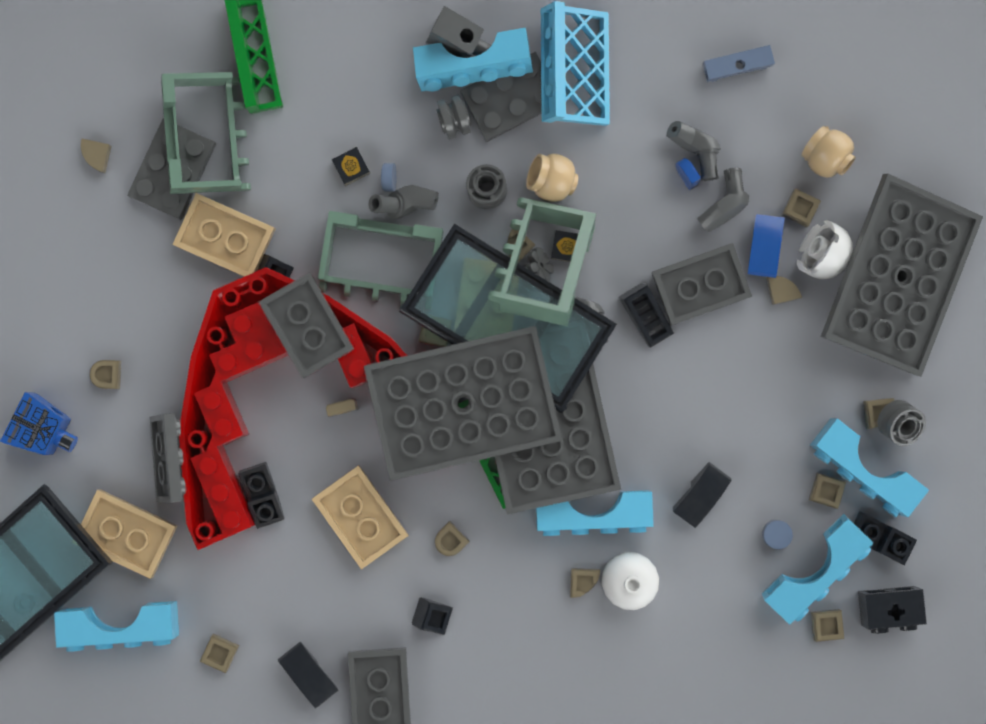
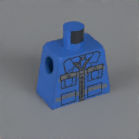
(38, 427)

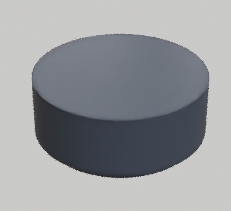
(388, 177)
(777, 534)

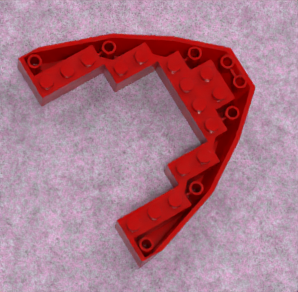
(230, 344)

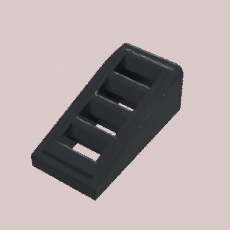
(649, 299)

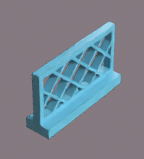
(554, 59)

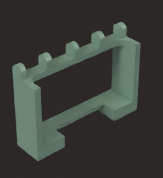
(168, 84)
(552, 214)
(352, 221)

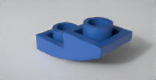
(766, 246)

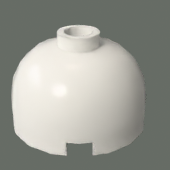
(825, 251)
(630, 581)

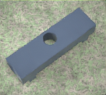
(752, 60)

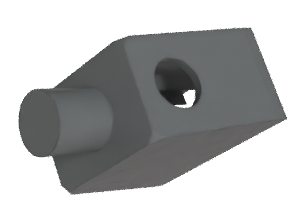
(450, 28)

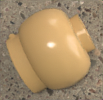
(829, 152)
(552, 177)

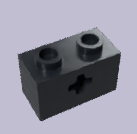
(877, 602)

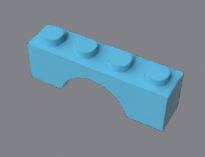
(505, 58)
(840, 446)
(630, 511)
(793, 596)
(82, 628)

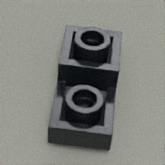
(261, 495)
(702, 495)
(885, 538)
(307, 674)

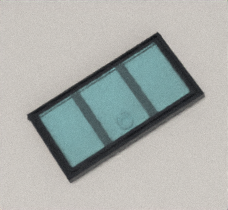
(456, 307)
(42, 565)

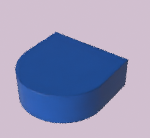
(688, 173)

